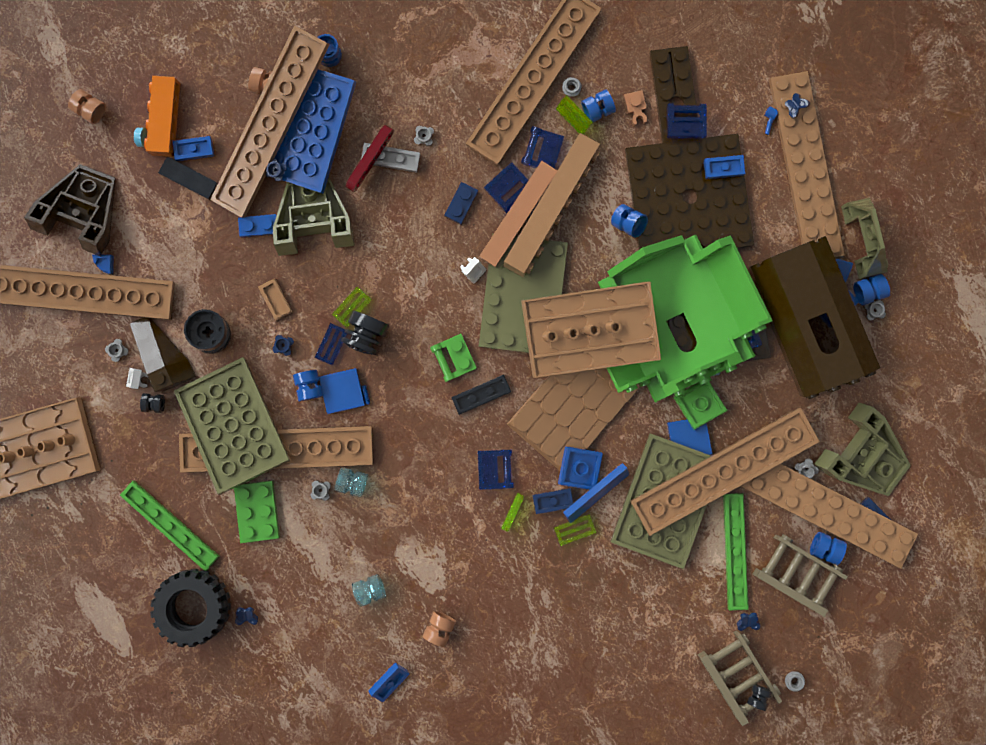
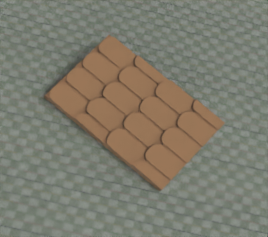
(591, 329)
(568, 412)
(45, 447)

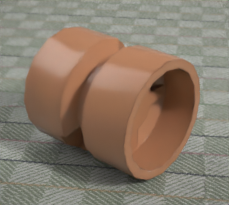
(258, 79)
(86, 106)
(438, 630)

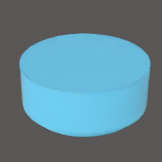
(139, 136)

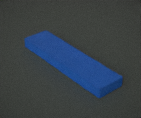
(596, 493)

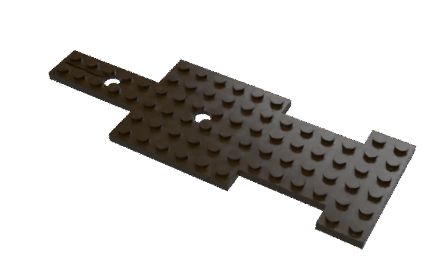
(667, 169)

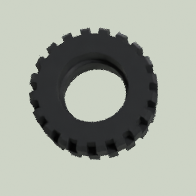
(168, 619)

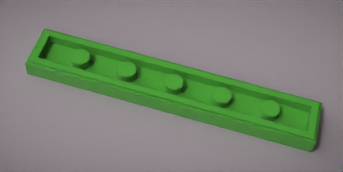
(169, 525)
(735, 551)

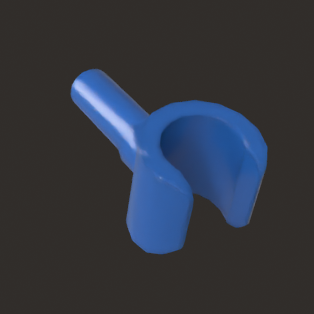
(771, 113)

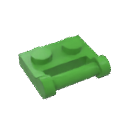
(459, 354)

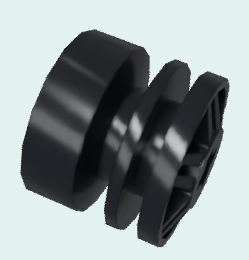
(201, 323)
(364, 333)

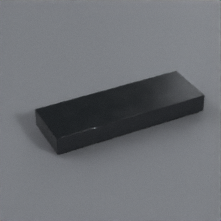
(188, 178)
(481, 394)

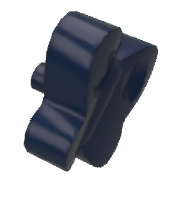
(796, 104)
(246, 615)
(748, 620)

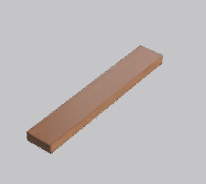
(518, 214)

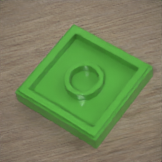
(700, 404)

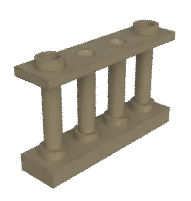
(783, 584)
(719, 678)

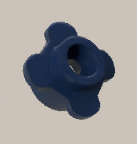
(271, 169)
(281, 340)

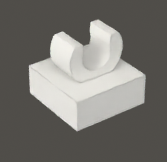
(473, 270)
(134, 378)

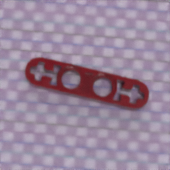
(369, 158)

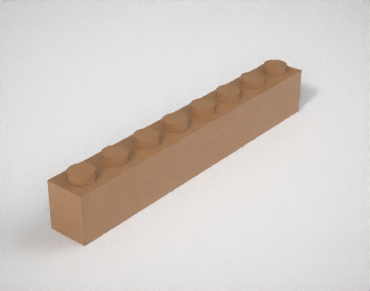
(551, 205)

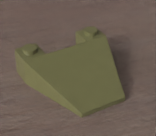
(310, 213)
(865, 213)
(871, 458)

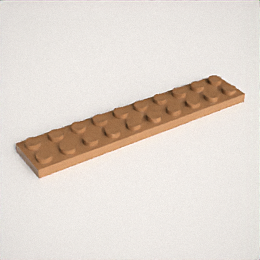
(532, 78)
(269, 121)
(806, 163)
(86, 292)
(304, 447)
(724, 471)
(834, 513)

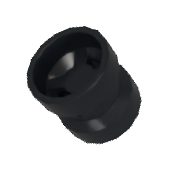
(152, 403)
(759, 697)

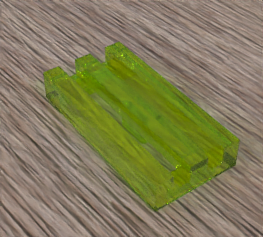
(574, 115)
(353, 305)
(512, 512)
(579, 536)

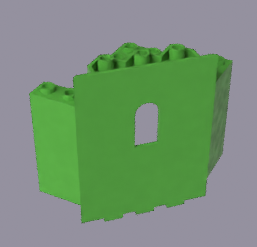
(716, 300)

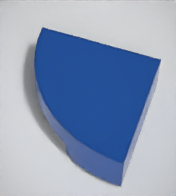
(104, 263)

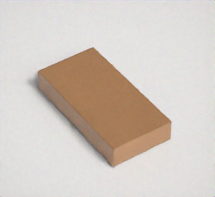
(275, 299)

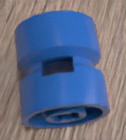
(333, 54)
(592, 109)
(629, 220)
(869, 290)
(307, 385)
(831, 549)

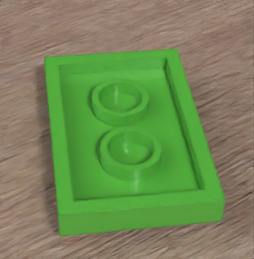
(256, 512)

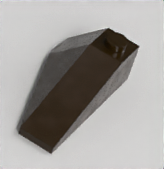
(161, 357)

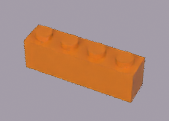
(163, 116)

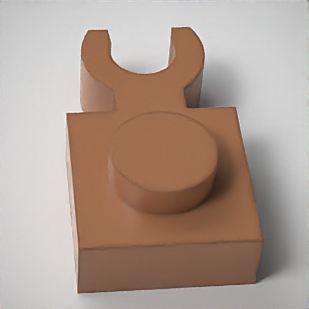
(635, 105)

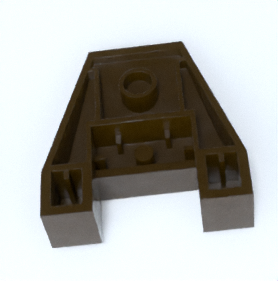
(81, 201)

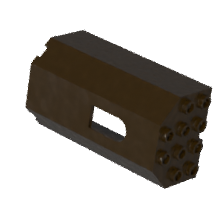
(801, 287)

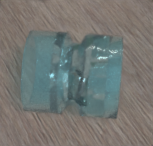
(351, 482)
(368, 590)

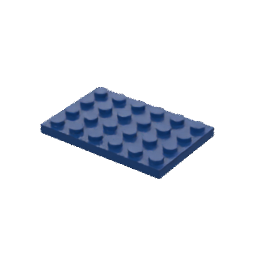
(316, 131)

